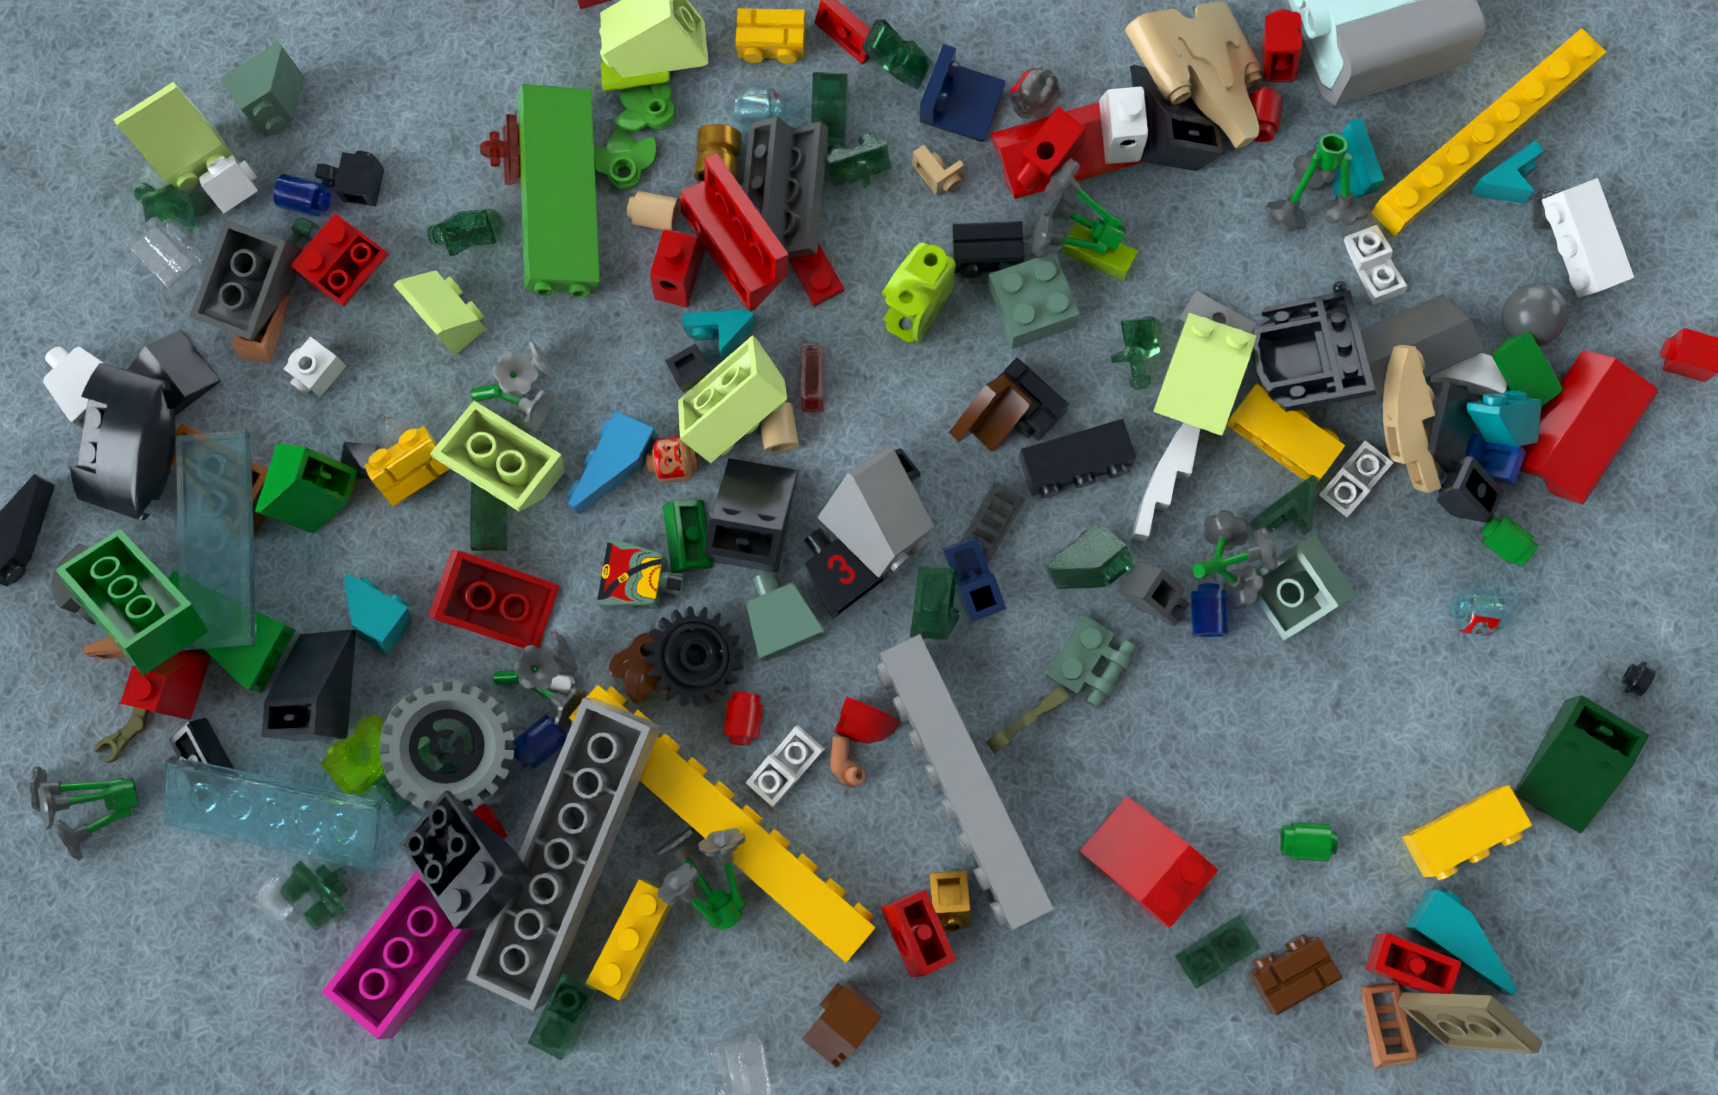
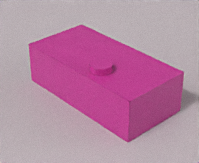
(397, 961)

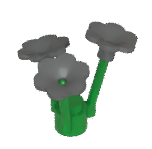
(1312, 172)
(1105, 233)
(117, 794)
(722, 908)

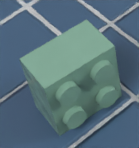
(1033, 300)

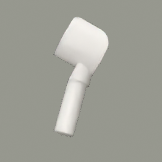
(562, 684)

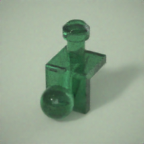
(172, 203)
(465, 230)
(1140, 343)

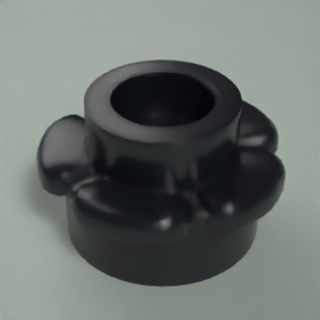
(1638, 678)

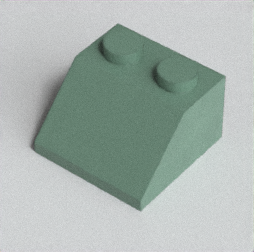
(267, 89)
(1302, 588)

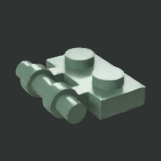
(1080, 656)

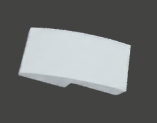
(1374, 265)
(1477, 373)
(1355, 478)
(785, 766)

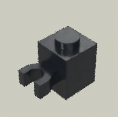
(356, 179)

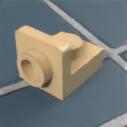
(933, 171)

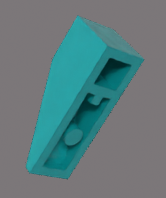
(1456, 933)

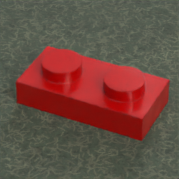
(843, 28)
(817, 276)

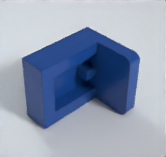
(1498, 460)

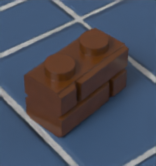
(1294, 973)

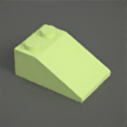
(173, 136)
(1205, 374)

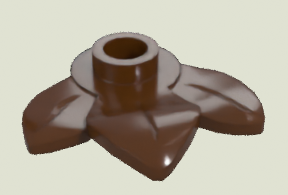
(629, 665)

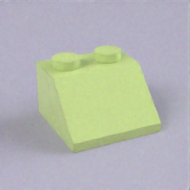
(442, 309)

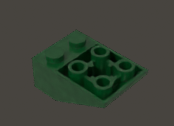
(1580, 762)

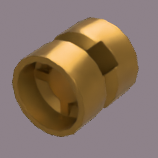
(720, 140)

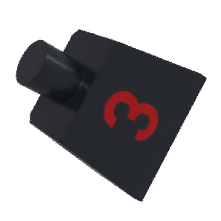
(838, 573)

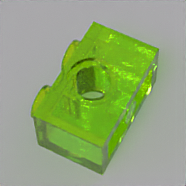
(343, 761)

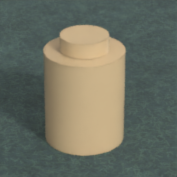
(654, 211)
(779, 430)

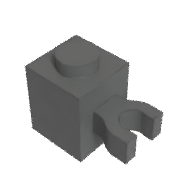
(1153, 592)

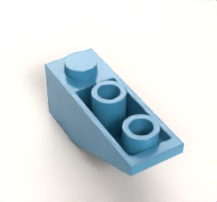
(615, 459)

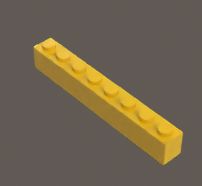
(1488, 132)

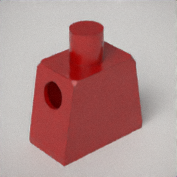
(1059, 137)
(676, 262)

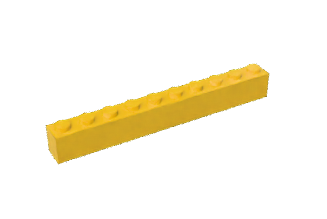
(762, 855)

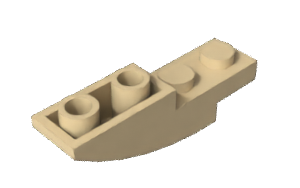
(1405, 405)

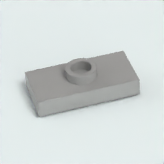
(1211, 309)

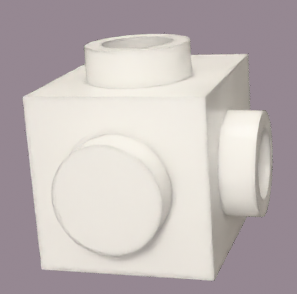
(228, 182)
(313, 368)

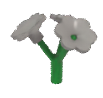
(516, 375)

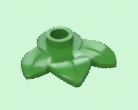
(646, 108)
(622, 154)

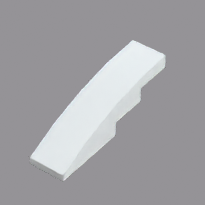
(1174, 464)

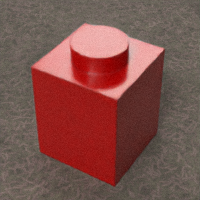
(1691, 355)

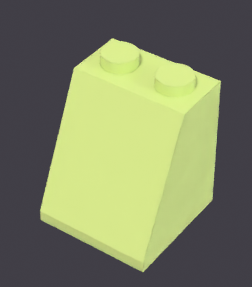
(652, 37)

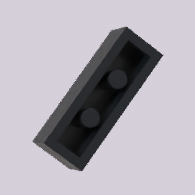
(1077, 458)

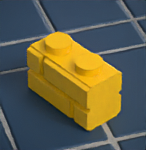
(771, 35)
(405, 465)

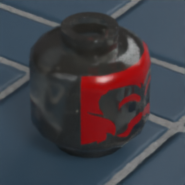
(1035, 93)

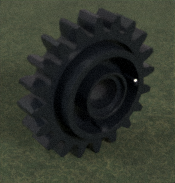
(715, 651)

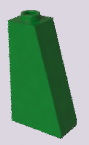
(255, 663)

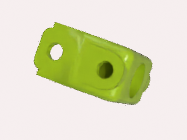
(918, 291)

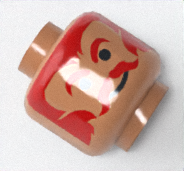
(672, 460)

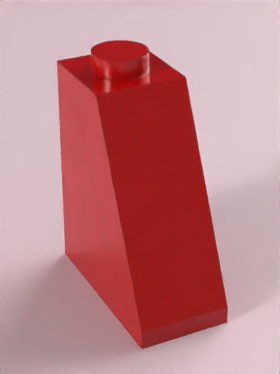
(169, 687)

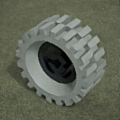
(414, 718)

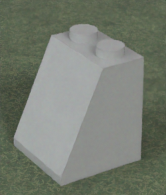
(879, 514)

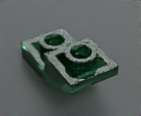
(898, 57)
(487, 521)
(1217, 951)

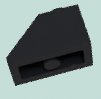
(1470, 492)

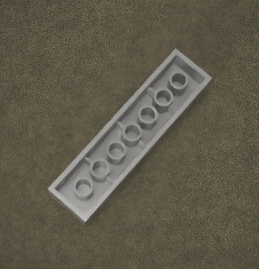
(965, 783)
(565, 852)

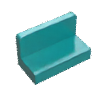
(1364, 168)

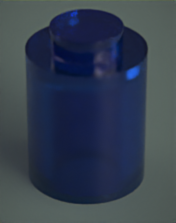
(301, 195)
(1209, 611)
(539, 742)

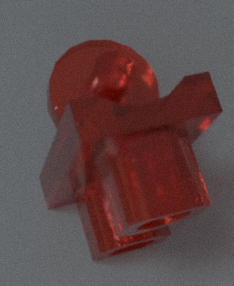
(504, 149)

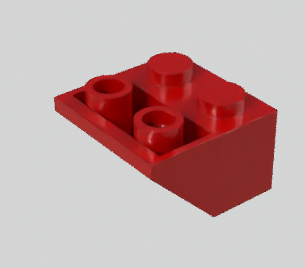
(339, 260)

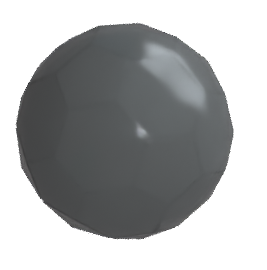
(1535, 310)

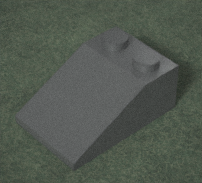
(244, 280)

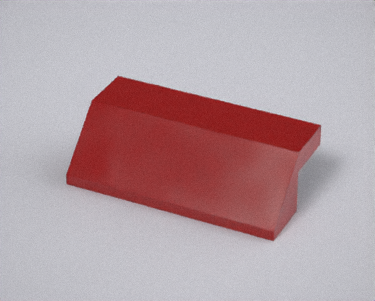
(1090, 155)
(734, 233)
(1587, 425)

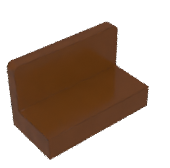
(992, 413)

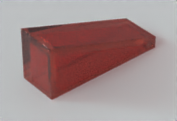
(812, 379)

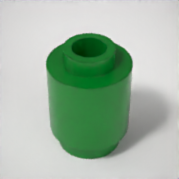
(1508, 540)
(1308, 841)

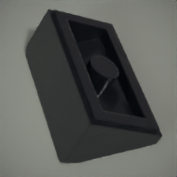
(200, 744)

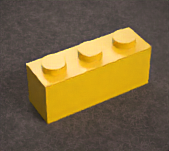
(1286, 435)
(1467, 832)
(630, 941)

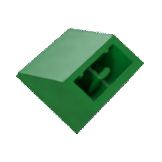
(304, 487)

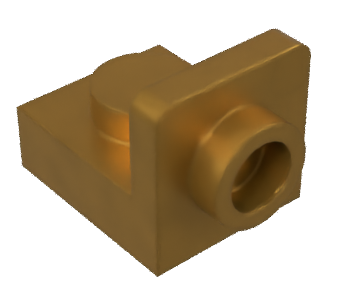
(951, 899)

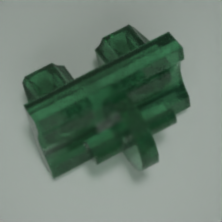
(858, 162)
(305, 882)

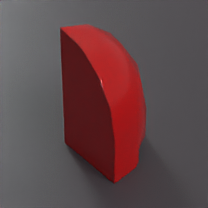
(864, 722)

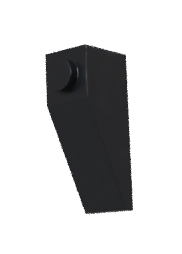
(20, 527)

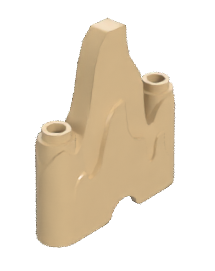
(1202, 60)

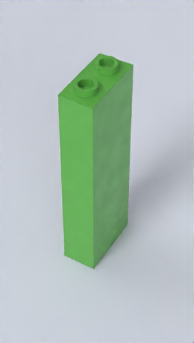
(558, 190)

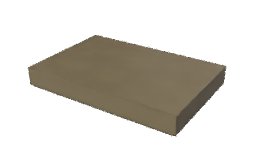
(1470, 1022)

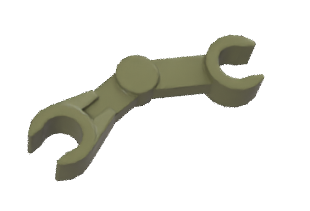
(1048, 704)
(120, 739)

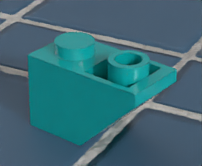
(1507, 418)
(375, 616)

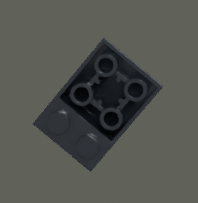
(1176, 133)
(751, 515)
(312, 689)
(464, 863)

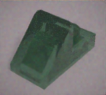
(830, 103)
(1298, 506)
(933, 603)

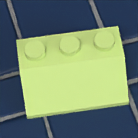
(731, 401)
(500, 457)

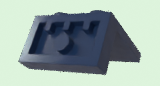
(960, 98)

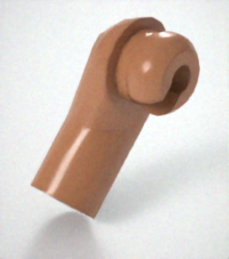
(843, 766)

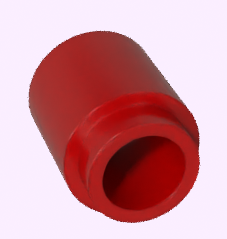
(1268, 110)
(743, 718)

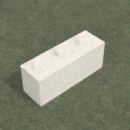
(1587, 238)

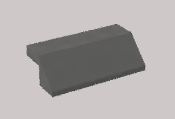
(787, 180)
(1435, 328)

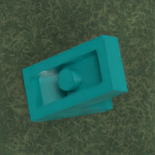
(1508, 179)
(729, 324)

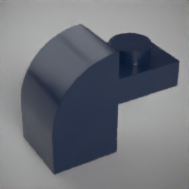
(974, 581)

